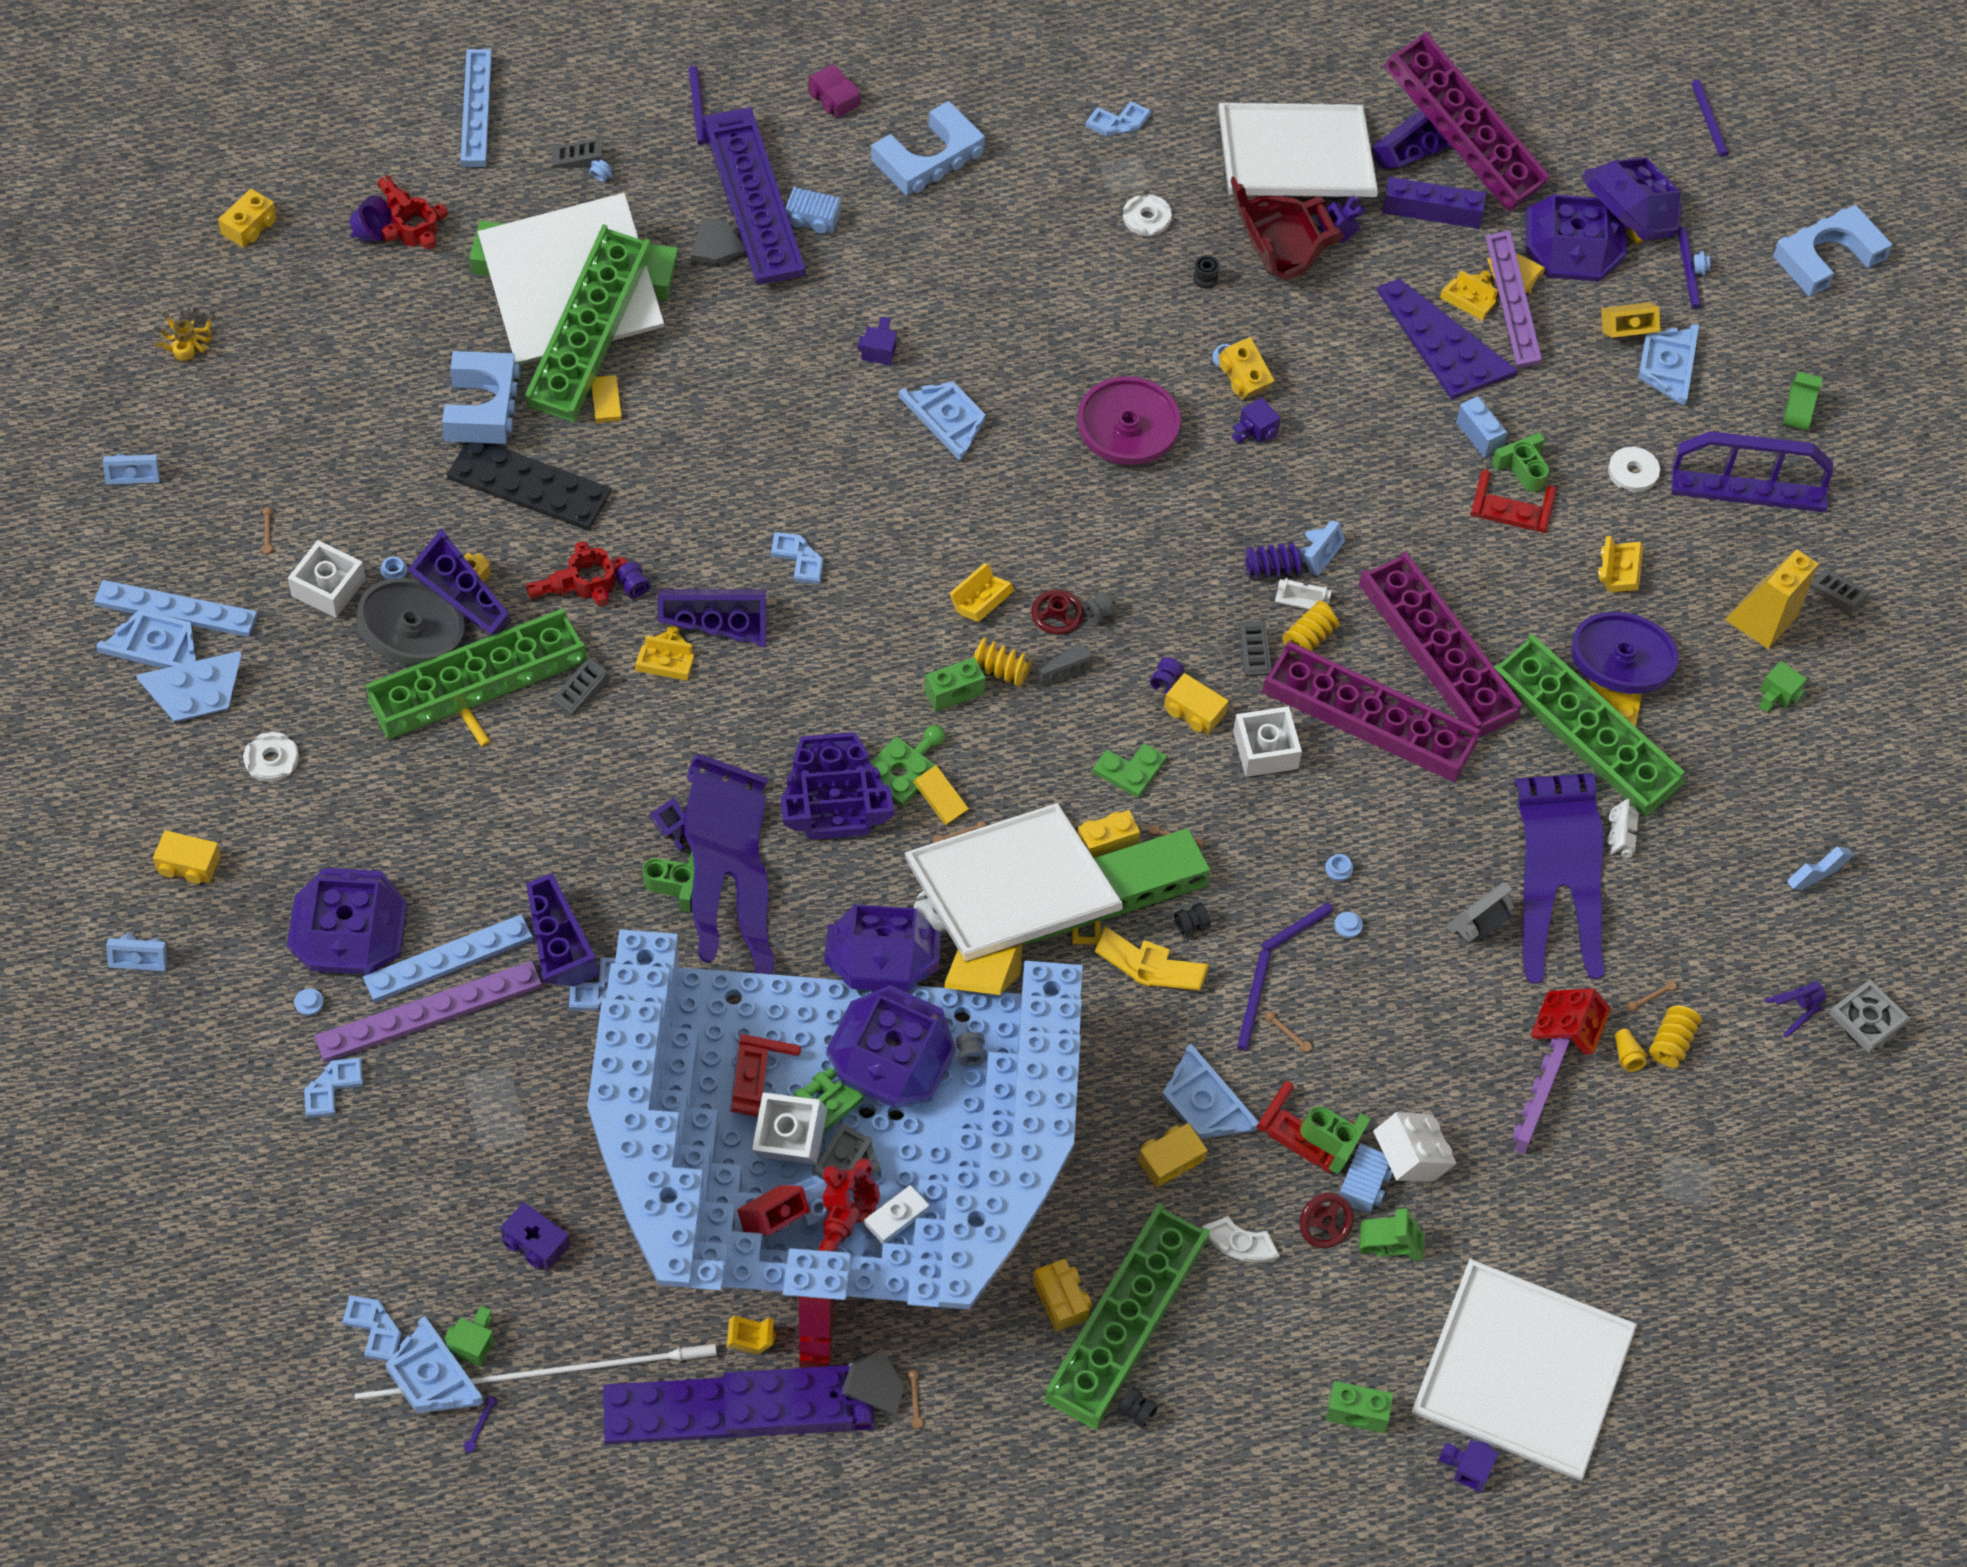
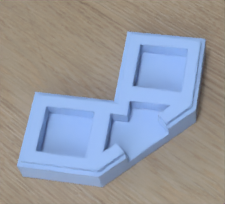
(1108, 124)
(795, 547)
(1812, 873)
(589, 995)
(336, 1075)
(371, 1315)

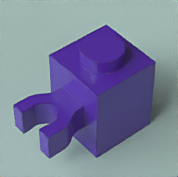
(1345, 217)
(878, 343)
(1258, 421)
(670, 820)
(1472, 1465)

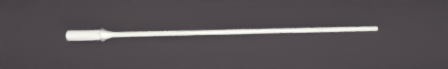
(678, 1354)

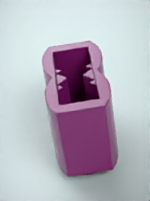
(834, 91)

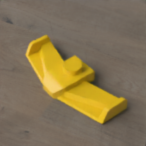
(1150, 963)

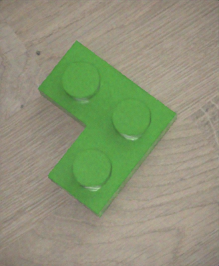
(1131, 775)

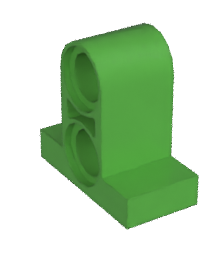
(1802, 400)
(1524, 461)
(667, 883)
(1328, 1134)
(1392, 1236)

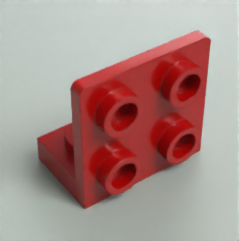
(1573, 1015)

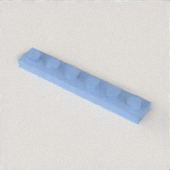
(476, 108)
(198, 612)
(447, 958)

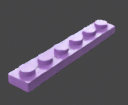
(1513, 300)
(1541, 1088)

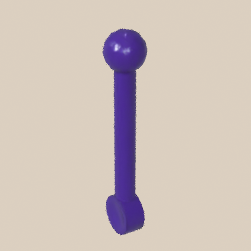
(469, 1446)

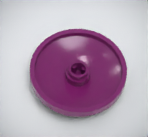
(1128, 420)

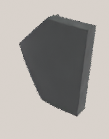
(716, 243)
(846, 1150)
(874, 1382)

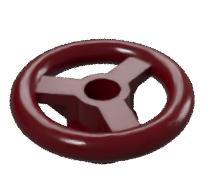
(1057, 609)
(1315, 1212)

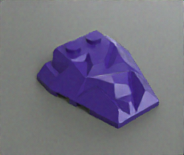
(834, 789)

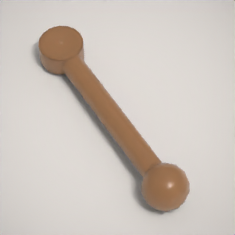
(267, 548)
(980, 824)
(1154, 830)
(1669, 986)
(1304, 1046)
(916, 1422)

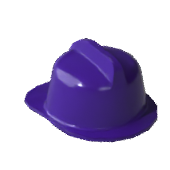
(370, 219)

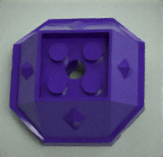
(1638, 196)
(1574, 237)
(350, 945)
(882, 947)
(888, 1072)

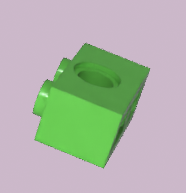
(954, 684)
(1359, 1407)

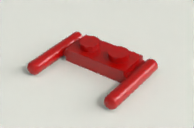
(1512, 511)
(751, 1070)
(1286, 1130)

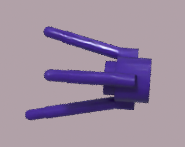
(1806, 996)

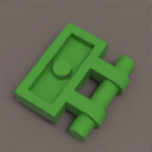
(837, 1097)

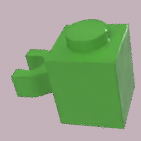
(1782, 686)
(471, 1340)

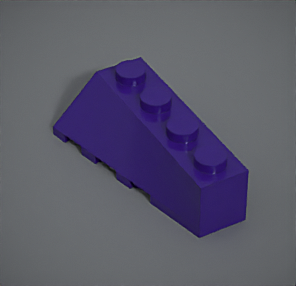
(1409, 142)
(1434, 202)
(454, 581)
(720, 612)
(560, 941)

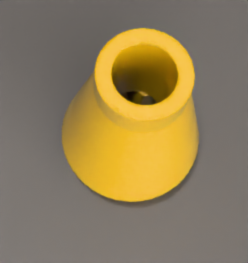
(1630, 1053)

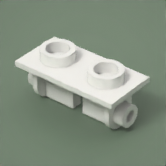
(1300, 595)
(1623, 819)

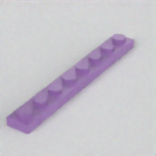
(427, 1011)

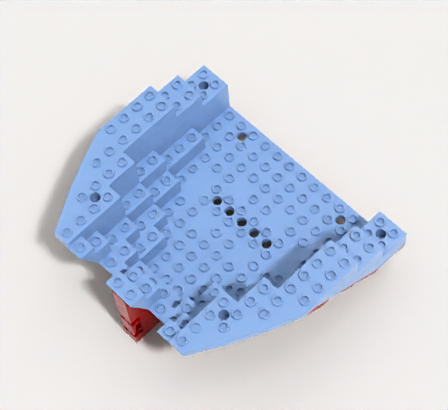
(687, 1163)

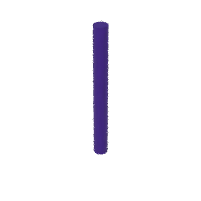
(697, 104)
(1709, 118)
(1689, 268)
(1254, 999)

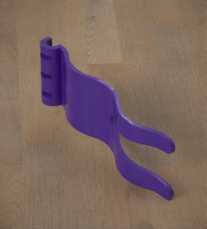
(723, 836)
(1561, 850)

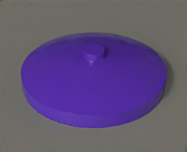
(1624, 652)

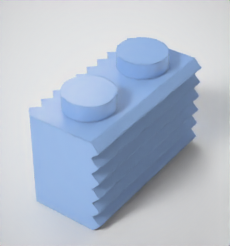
(813, 210)
(1481, 426)
(1366, 1178)

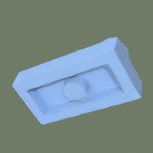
(131, 469)
(1325, 545)
(136, 954)

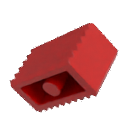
(774, 1210)

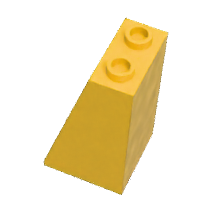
(1775, 600)

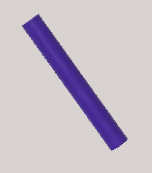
(1297, 927)

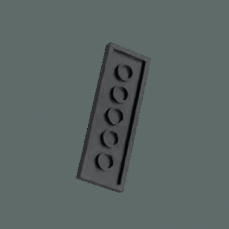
(529, 483)

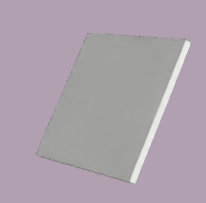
(1297, 149)
(539, 263)
(1012, 881)
(1524, 1369)

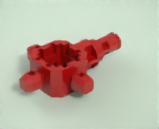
(403, 208)
(569, 580)
(836, 1200)

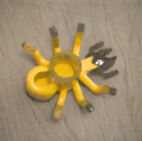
(185, 334)

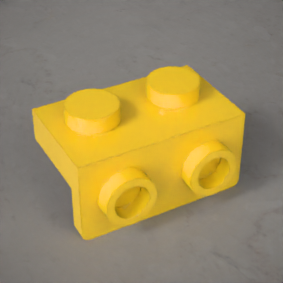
(1621, 565)
(980, 593)

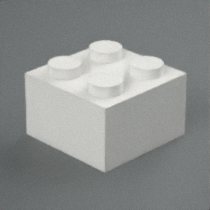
(326, 579)
(1267, 741)
(789, 1128)
(1414, 1147)

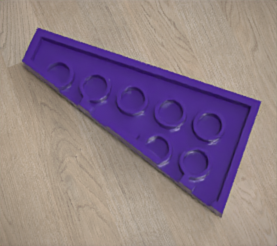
(1449, 350)

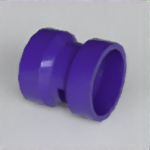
(634, 582)
(1168, 673)

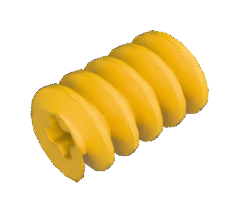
(1312, 627)
(1002, 663)
(1675, 1035)

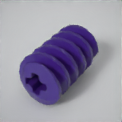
(1273, 559)

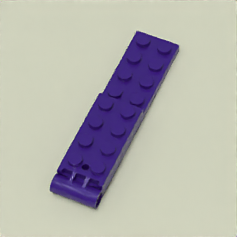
(753, 195)
(733, 1406)

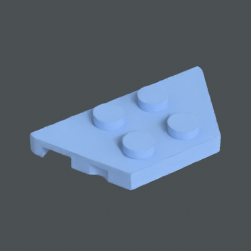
(1669, 361)
(946, 414)
(152, 641)
(194, 687)
(1205, 1100)
(430, 1373)

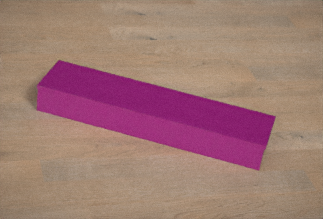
(1467, 121)
(1438, 647)
(1371, 714)

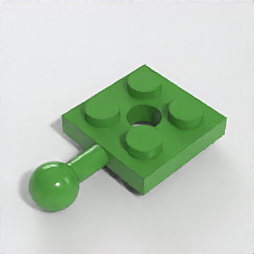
(902, 755)

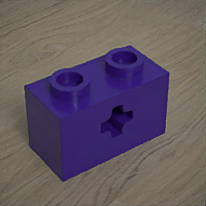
(528, 1223)

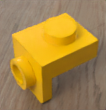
(750, 1334)

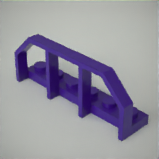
(1746, 489)

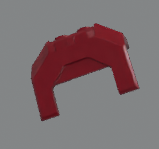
(1284, 230)

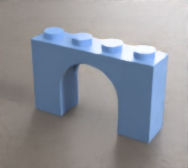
(912, 171)
(1847, 228)
(490, 420)

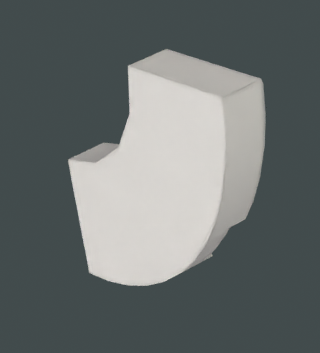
(1240, 1243)

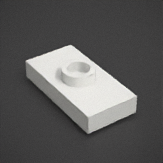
(896, 1214)

